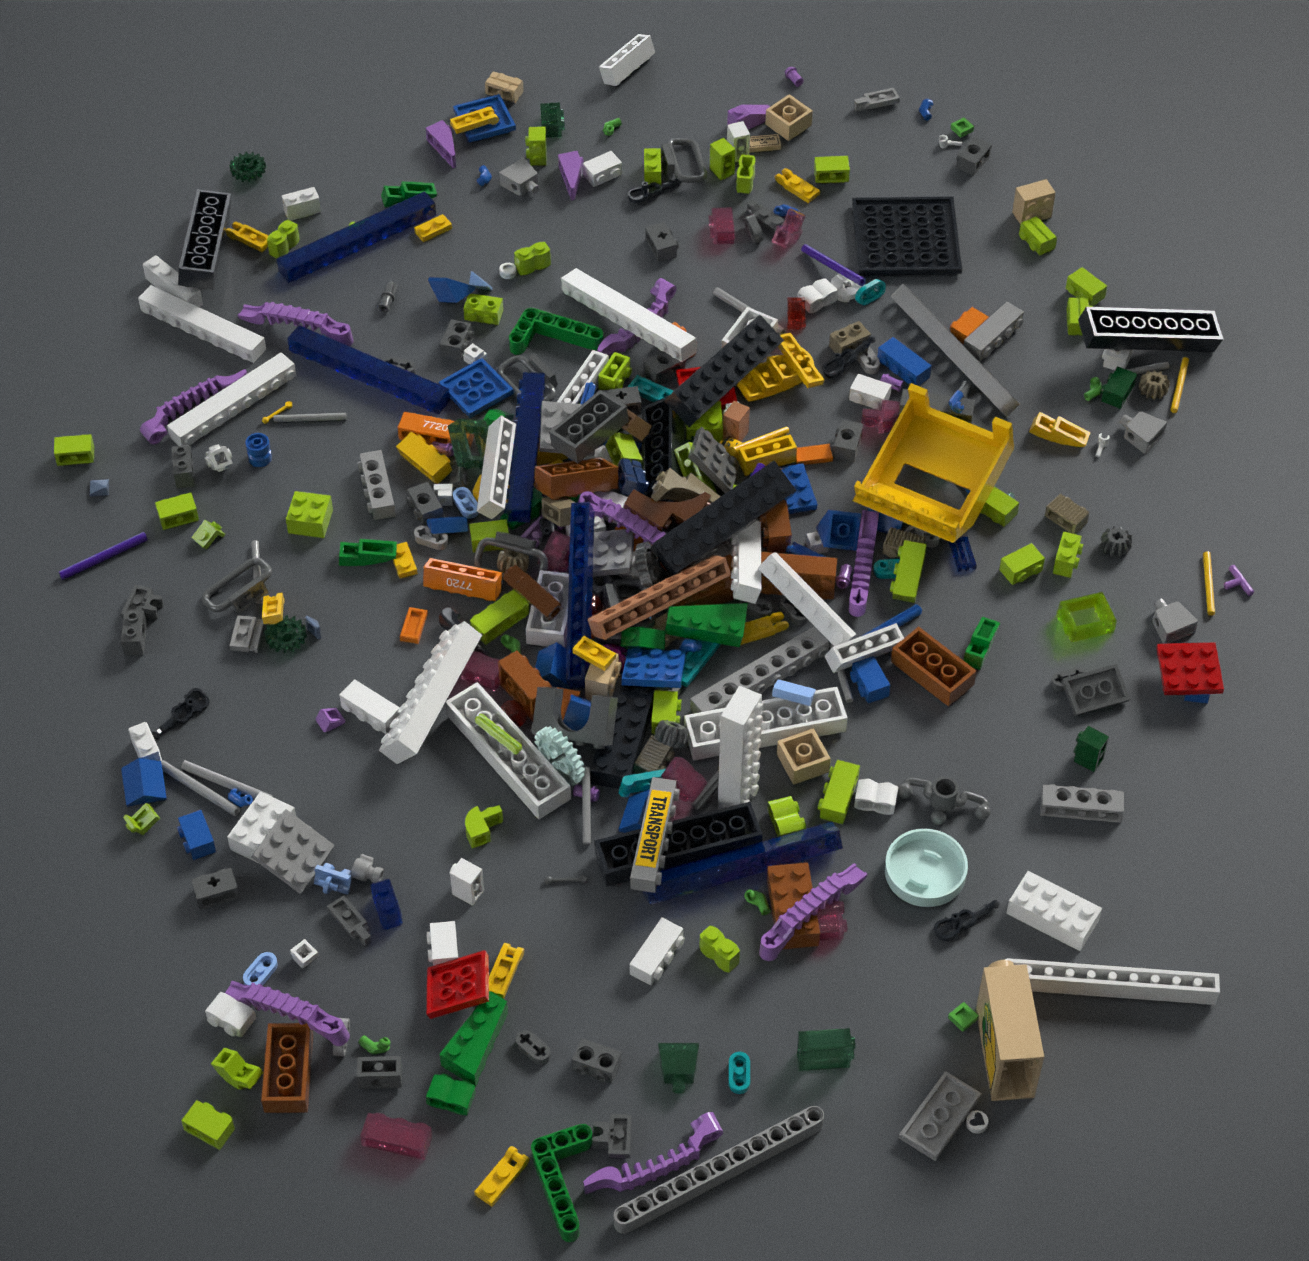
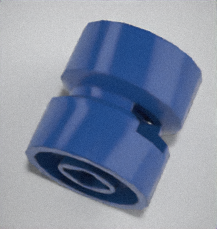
(258, 450)

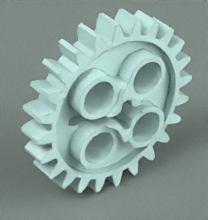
(553, 744)

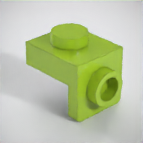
(207, 533)
(142, 819)

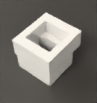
(473, 354)
(444, 493)
(814, 543)
(300, 951)

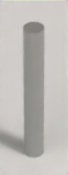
(1140, 370)

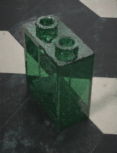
(460, 444)
(825, 1049)

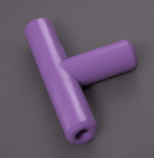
(1239, 580)

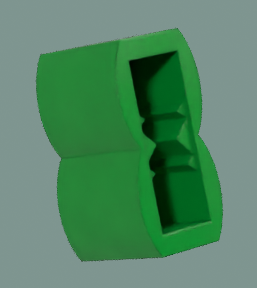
(450, 1094)

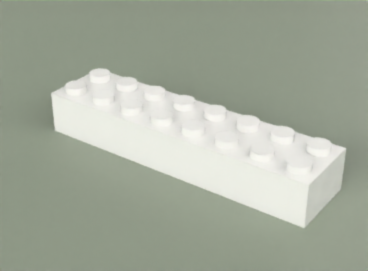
(430, 692)
(779, 721)
(740, 748)
(528, 771)

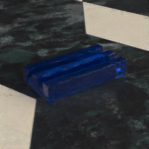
(965, 565)

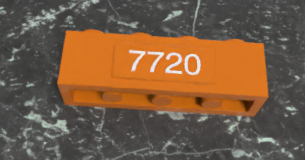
(428, 427)
(462, 579)

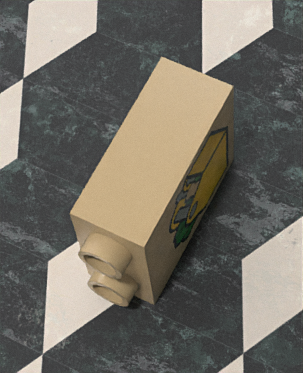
(1009, 1031)

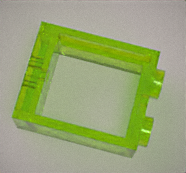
(1094, 629)

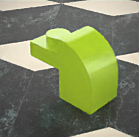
(478, 824)
(235, 1070)

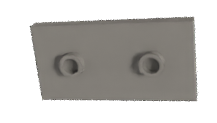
(940, 1116)

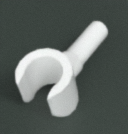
(944, 142)
(1101, 444)

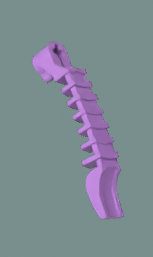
(278, 313)
(625, 339)
(155, 430)
(622, 516)
(863, 563)
(825, 892)
(316, 1018)
(706, 1130)

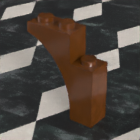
(663, 513)
(532, 592)

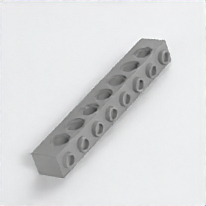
(764, 671)

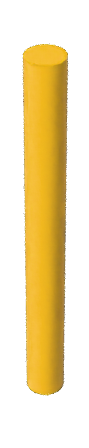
(1179, 385)
(769, 436)
(1208, 583)

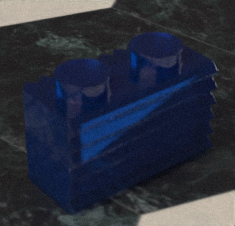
(386, 904)

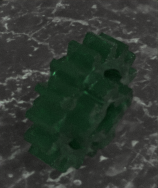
(247, 166)
(285, 634)

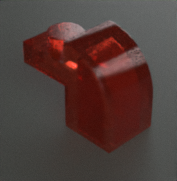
(796, 313)

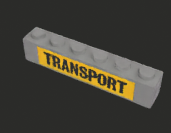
(653, 835)

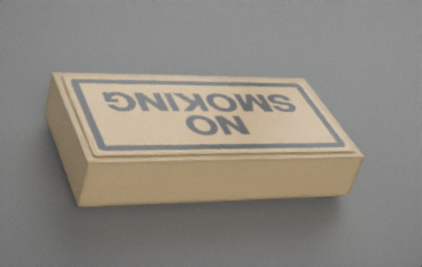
(764, 143)

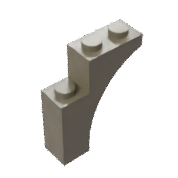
(678, 488)

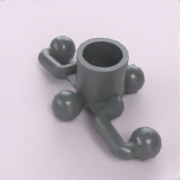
(944, 797)

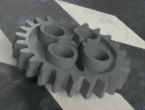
(648, 565)

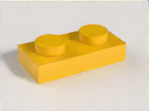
(433, 228)
(404, 561)
(594, 653)

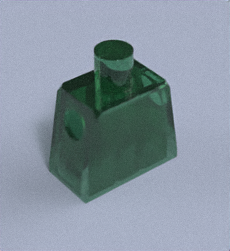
(678, 1064)

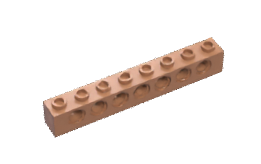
(659, 597)

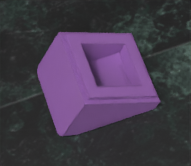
(329, 719)

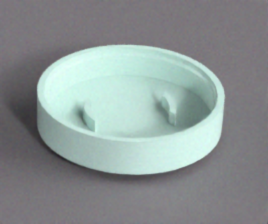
(926, 867)

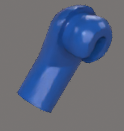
(923, 109)
(485, 176)
(782, 210)
(955, 403)
(690, 645)
(235, 798)

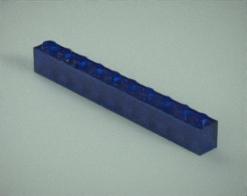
(356, 237)
(369, 369)
(526, 447)
(579, 589)
(745, 862)

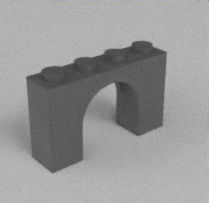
(598, 729)

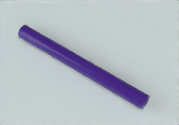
(833, 265)
(102, 556)

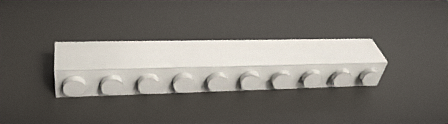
(629, 315)
(1122, 982)

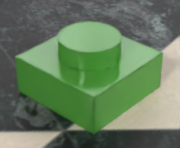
(962, 127)
(963, 1016)

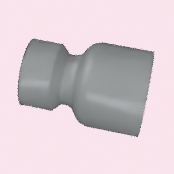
(363, 869)

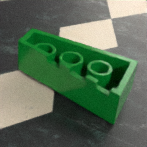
(708, 623)
(475, 1039)

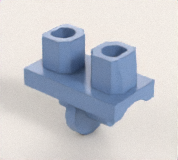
(332, 880)

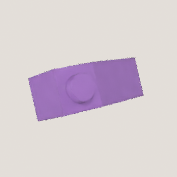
(750, 114)
(440, 137)
(571, 166)

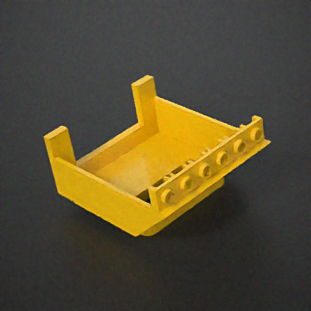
(941, 448)

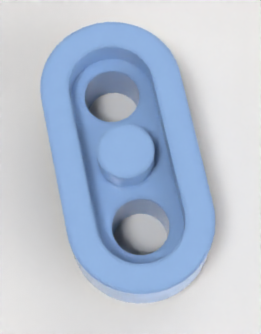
(467, 505)
(259, 971)

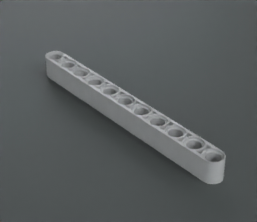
(955, 350)
(713, 1177)

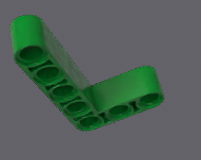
(552, 326)
(554, 1178)

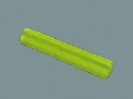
(497, 733)

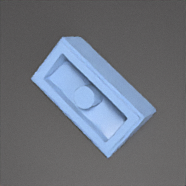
(478, 282)
(793, 692)

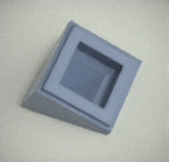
(99, 487)
(313, 627)

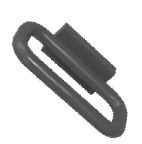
(671, 165)
(535, 365)
(513, 543)
(245, 596)
(612, 597)

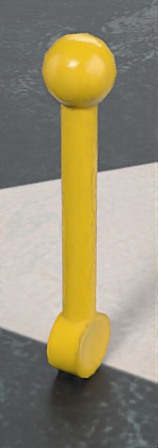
(288, 405)

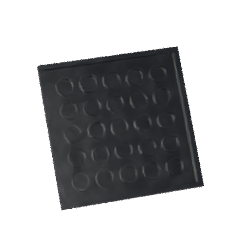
(906, 235)

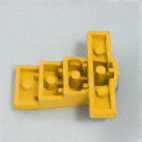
(781, 372)

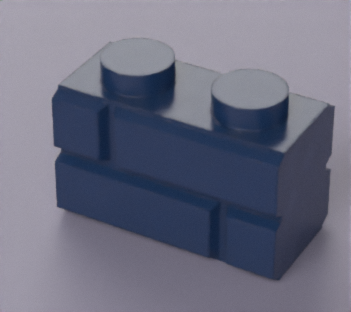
(631, 477)

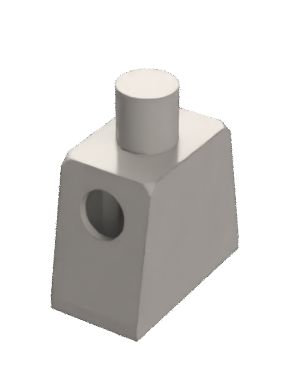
(520, 178)
(1143, 430)
(1173, 621)

